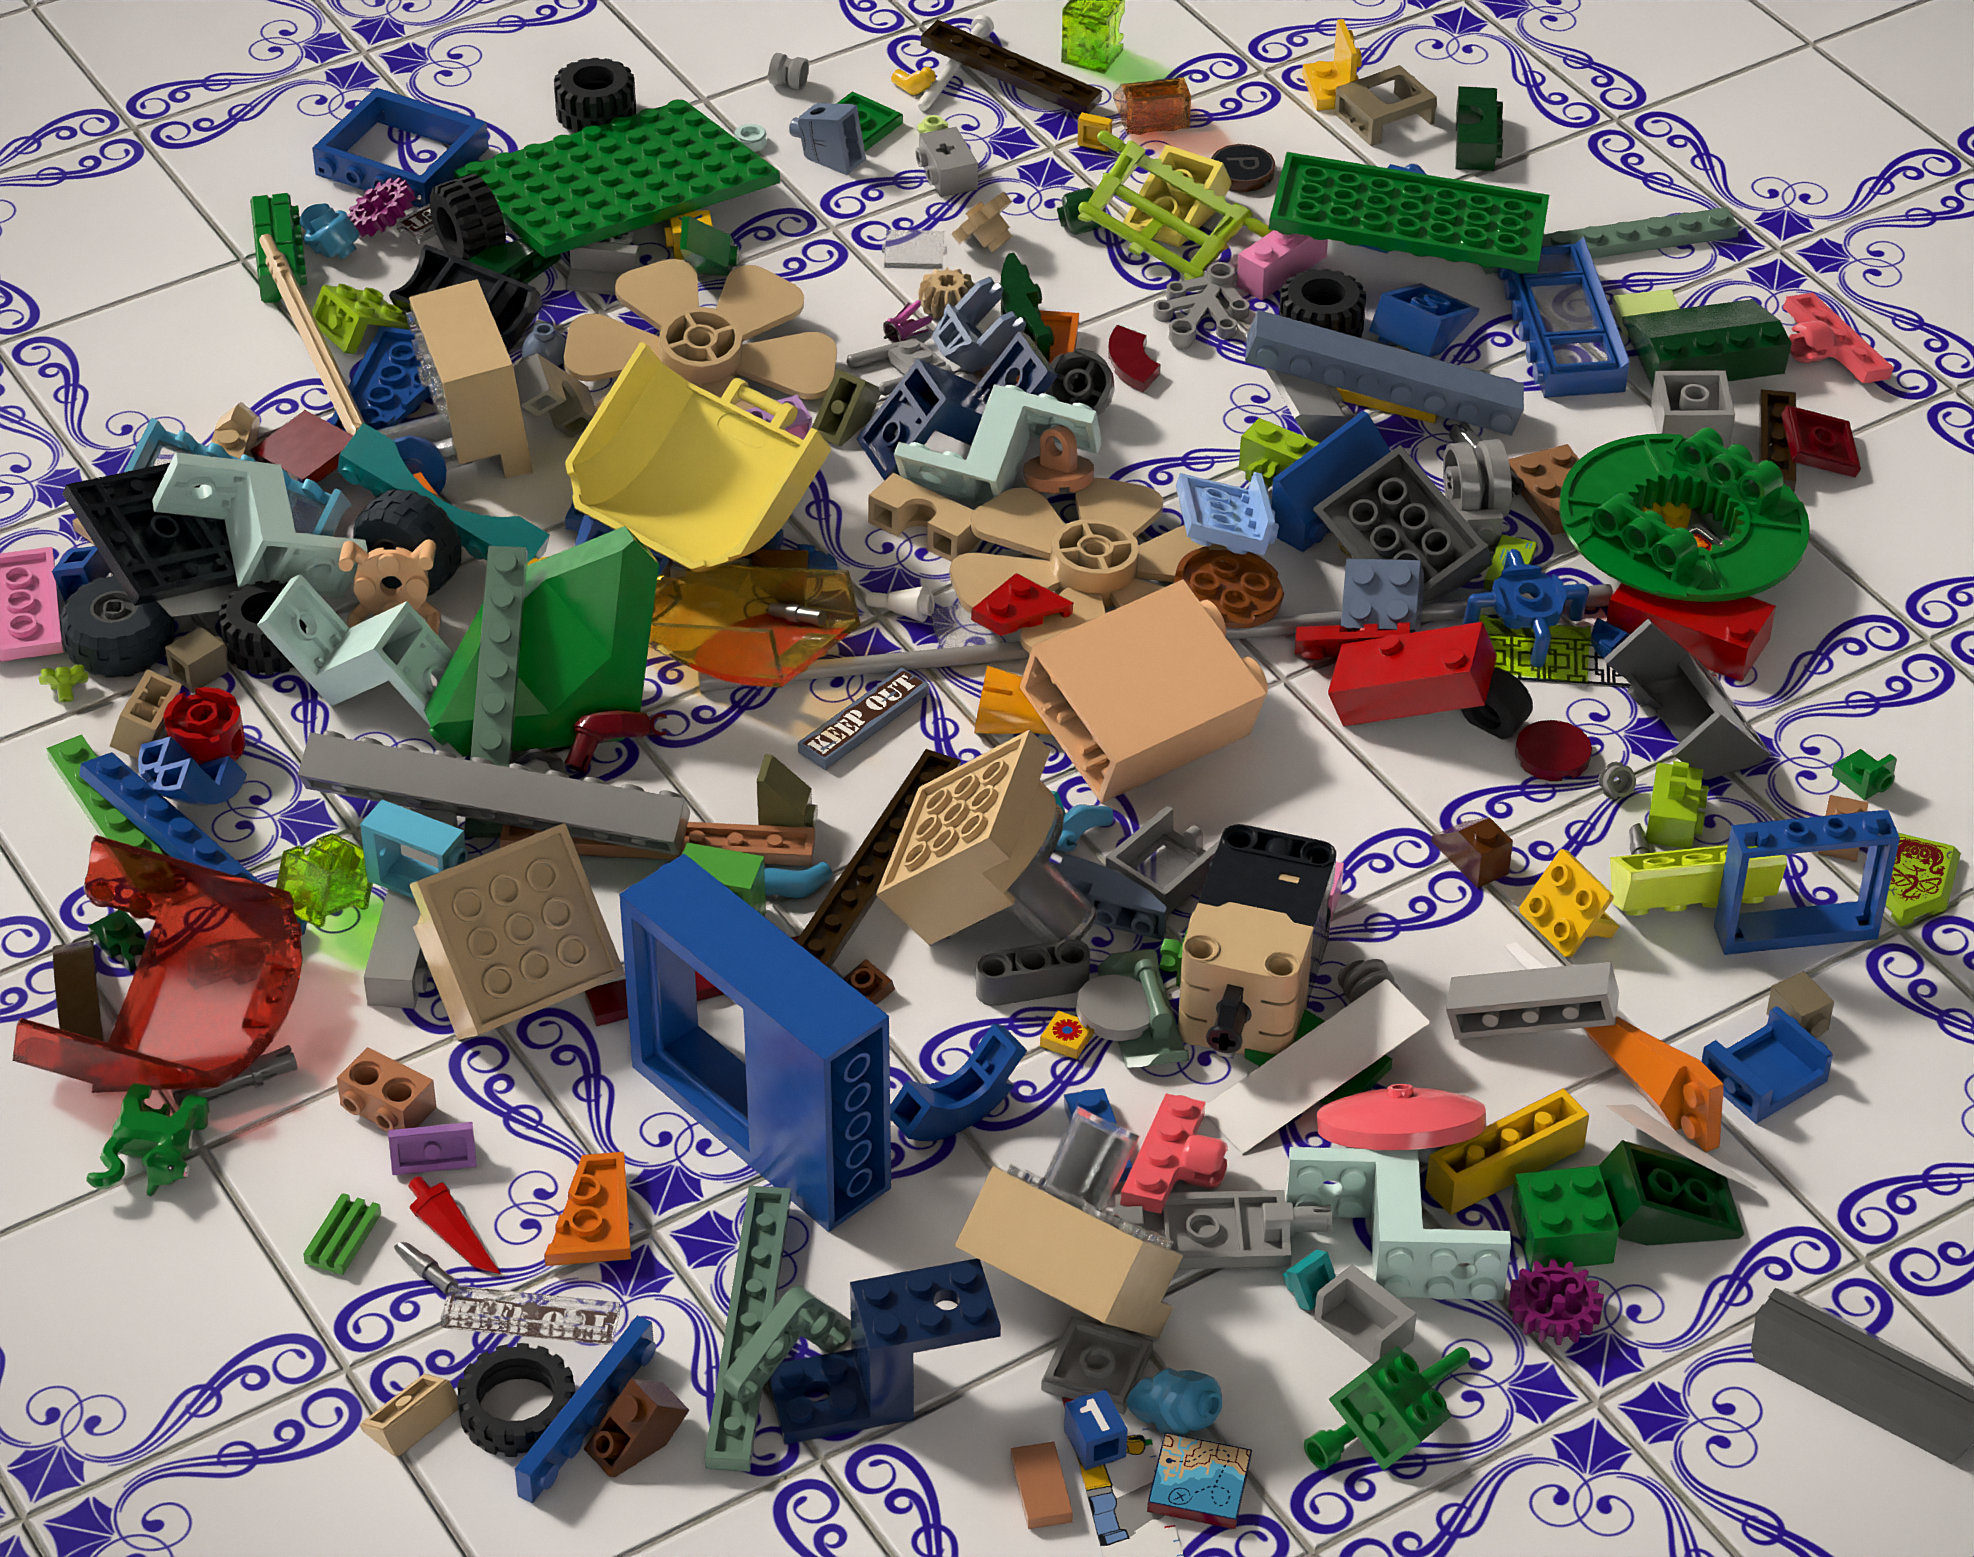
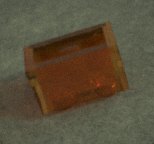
(1153, 105)

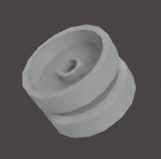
(1478, 477)

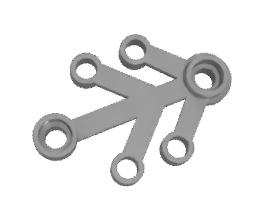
(1217, 279)

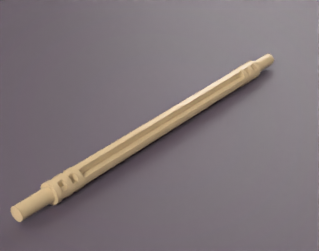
(312, 336)

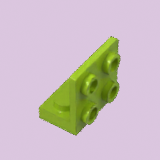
(346, 312)

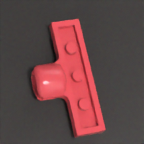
(1827, 336)
(1174, 1154)

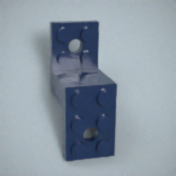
(944, 402)
(876, 1376)

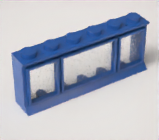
(1567, 324)

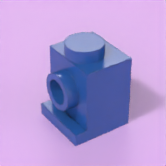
(79, 568)

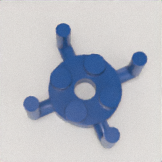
(1535, 613)

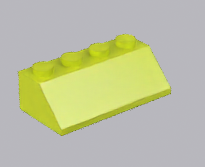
(1686, 878)

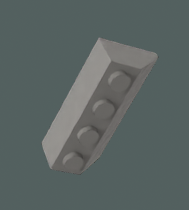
(1311, 404)

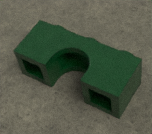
(1478, 128)

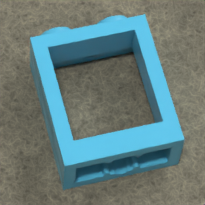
(393, 825)

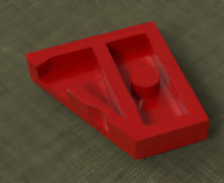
(1018, 605)

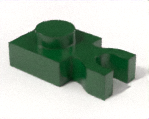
(119, 935)

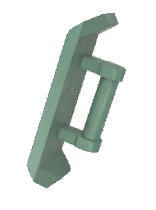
(1163, 1041)

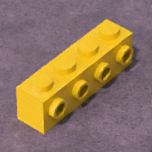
(1507, 1147)

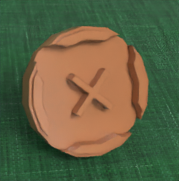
(1058, 468)

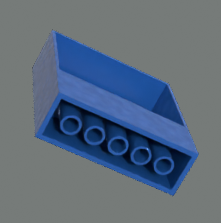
(816, 1050)

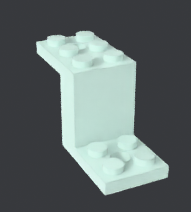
(997, 446)
(257, 521)
(352, 660)
(1404, 1255)

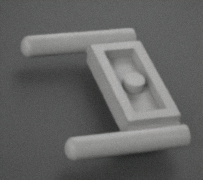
(901, 355)

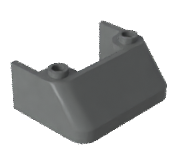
(1688, 701)

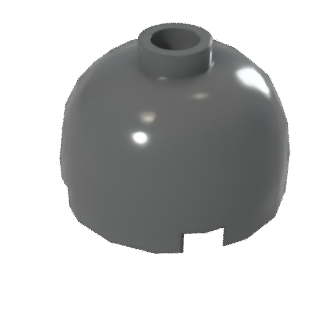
(1082, 379)

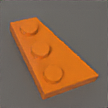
(595, 1214)

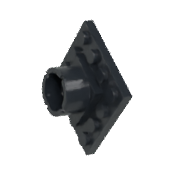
(150, 550)

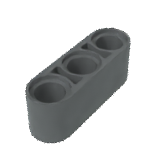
(1032, 972)

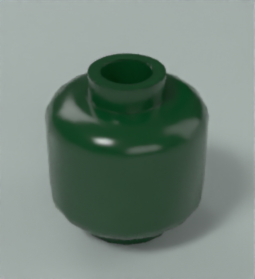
(1069, 211)

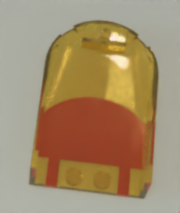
(723, 625)

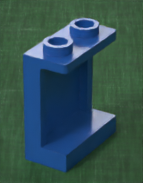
(1769, 1066)

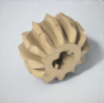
(943, 288)

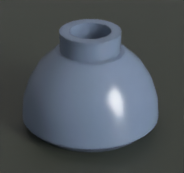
(546, 343)

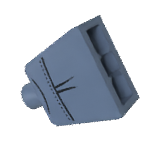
(831, 136)

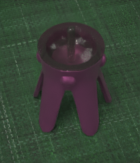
(901, 328)

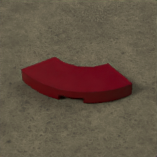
(1130, 360)

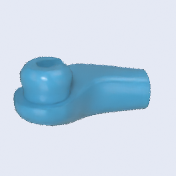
(1079, 820)
(796, 883)

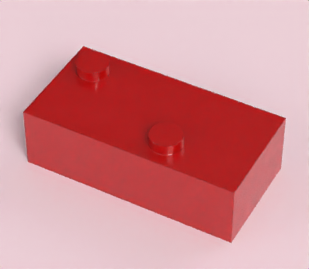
(1719, 634)
(1412, 674)

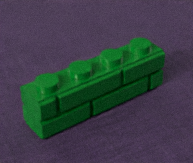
(282, 221)

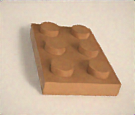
(1543, 480)

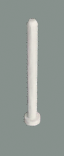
(981, 27)

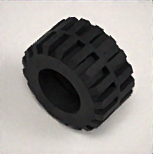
(593, 93)
(466, 216)
(1325, 301)
(243, 638)

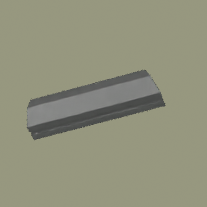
(1865, 1374)

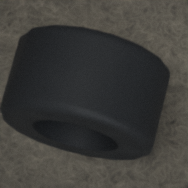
(1505, 708)

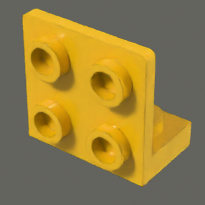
(1325, 76)

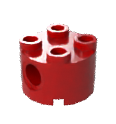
(206, 724)

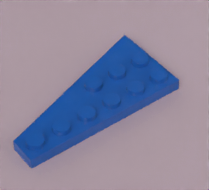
(387, 380)

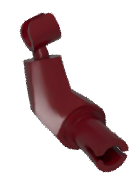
(606, 726)

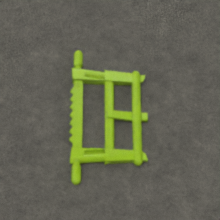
(1112, 185)

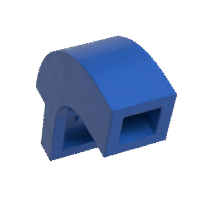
(963, 1098)

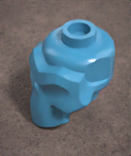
(328, 231)
(1177, 1401)

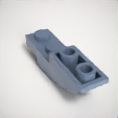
(1118, 899)

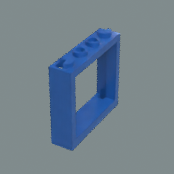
(464, 134)
(1806, 924)

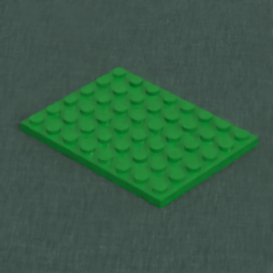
(619, 177)

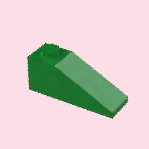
(707, 248)

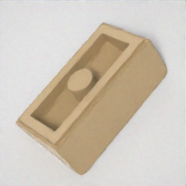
(411, 1414)

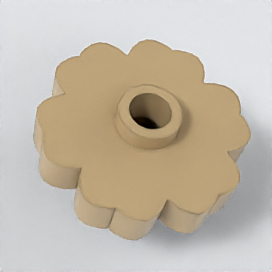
(986, 224)

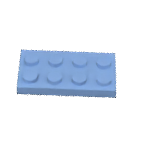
(1227, 514)

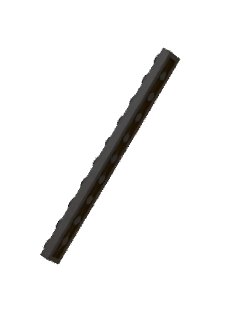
(860, 880)

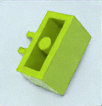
(1270, 450)
(1675, 805)

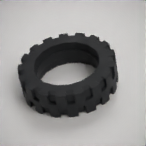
(499, 1367)

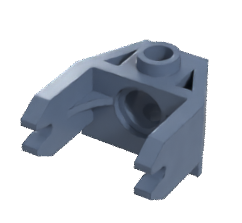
(962, 338)

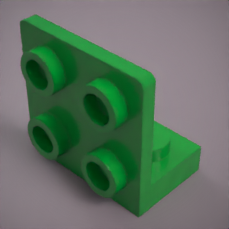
(1391, 1407)

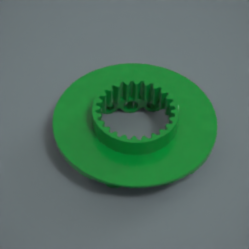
(1606, 521)

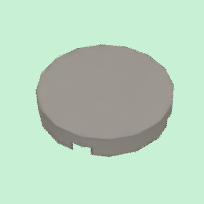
(1114, 1007)

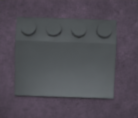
(1402, 515)

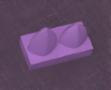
(432, 1148)

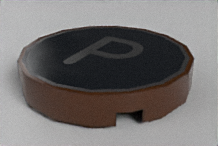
(1246, 166)

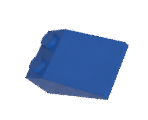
(1420, 319)

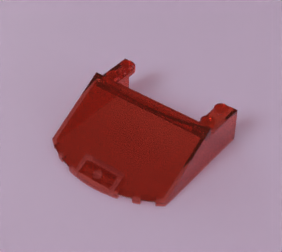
(206, 985)

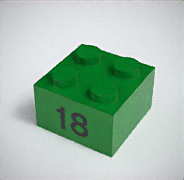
(1565, 1217)

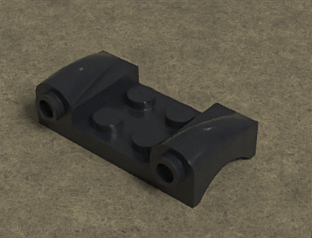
(509, 300)

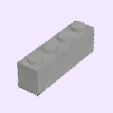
(1533, 1000)

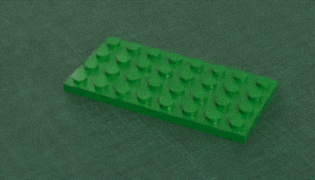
(1410, 212)

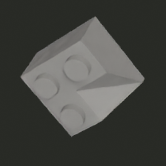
(1692, 400)

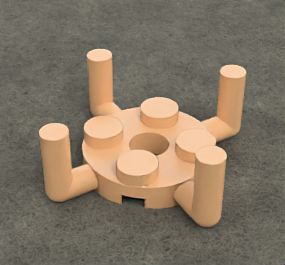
(401, 563)

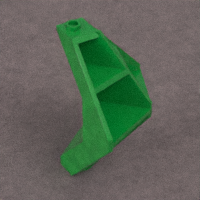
(578, 647)

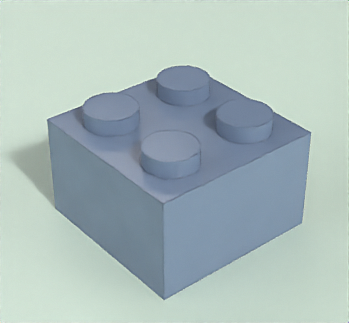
(1382, 593)

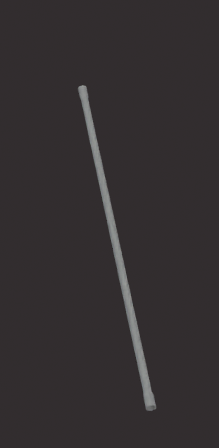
(1598, 597)

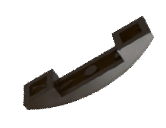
(77, 989)

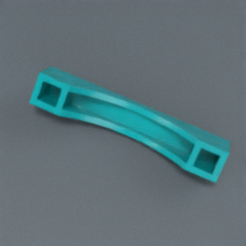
(377, 466)

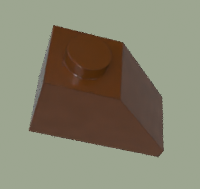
(1477, 849)

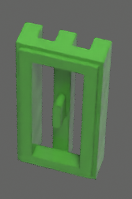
(327, 1229)

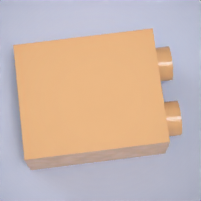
(1144, 689)

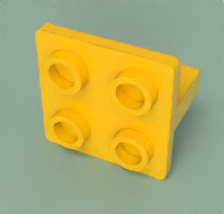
(1569, 905)

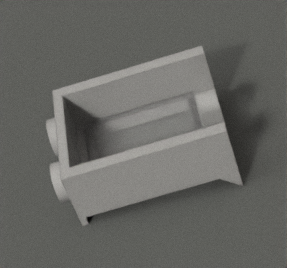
(1164, 860)

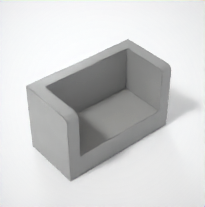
(1364, 1314)

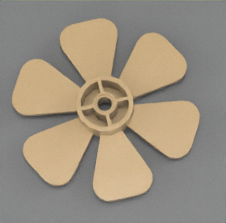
(703, 341)
(1089, 559)

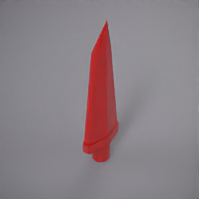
(442, 1214)

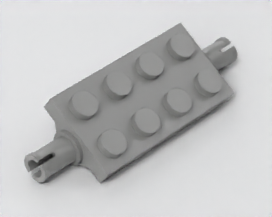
(1230, 1227)

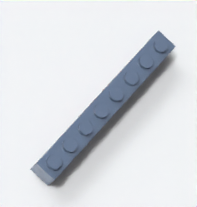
(1384, 372)

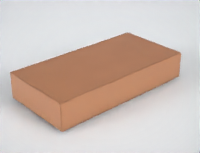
(1041, 1485)

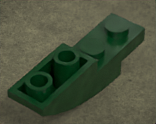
(1023, 299)

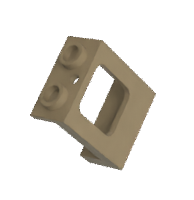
(1368, 114)

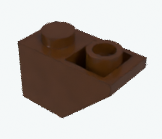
(636, 1426)

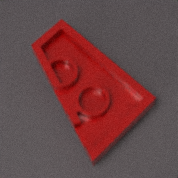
(1326, 641)

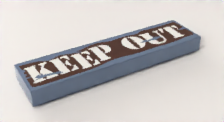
(863, 718)

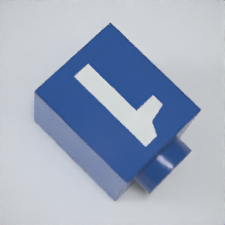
(1095, 1429)

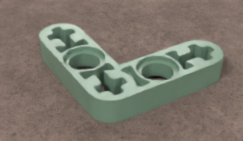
(794, 1316)

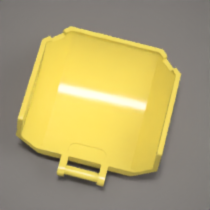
(691, 466)

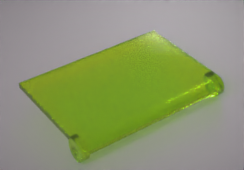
(1566, 653)

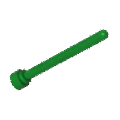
(1325, 1447)

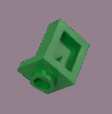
(1865, 774)

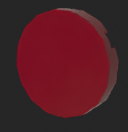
(1553, 750)

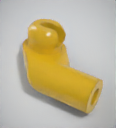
(916, 82)

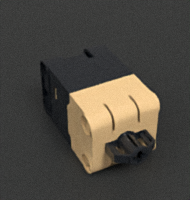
(1255, 941)

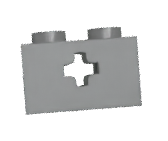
(947, 162)

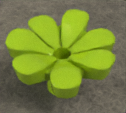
(64, 680)

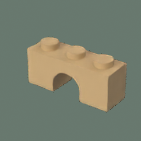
(904, 504)

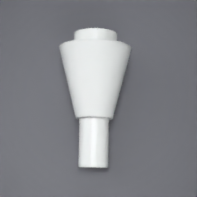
(913, 602)

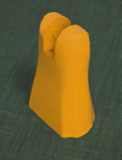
(1005, 707)

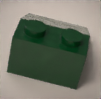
(1667, 1198)

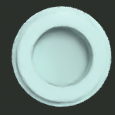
(752, 136)

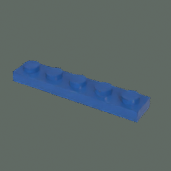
(584, 1410)

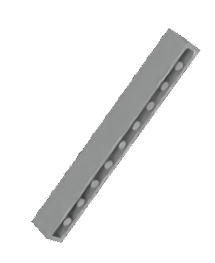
(495, 792)

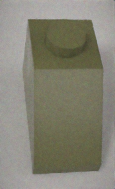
(846, 407)
(783, 797)

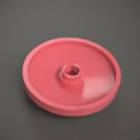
(1401, 1119)

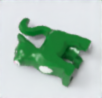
(153, 1136)

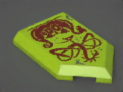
(1921, 878)

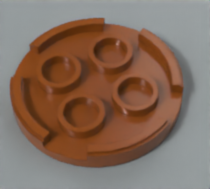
(1238, 584)

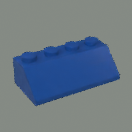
(1321, 474)

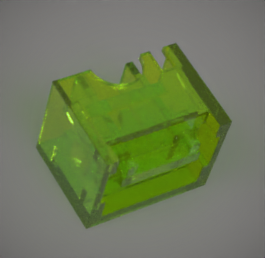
(1092, 33)
(325, 878)

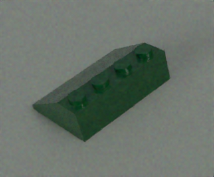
(1713, 337)

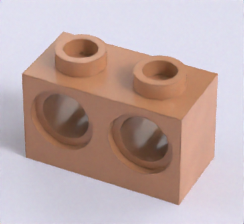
(386, 1091)

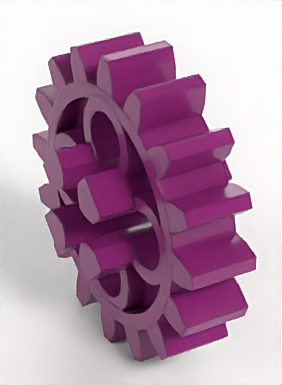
(381, 206)
(1543, 1289)

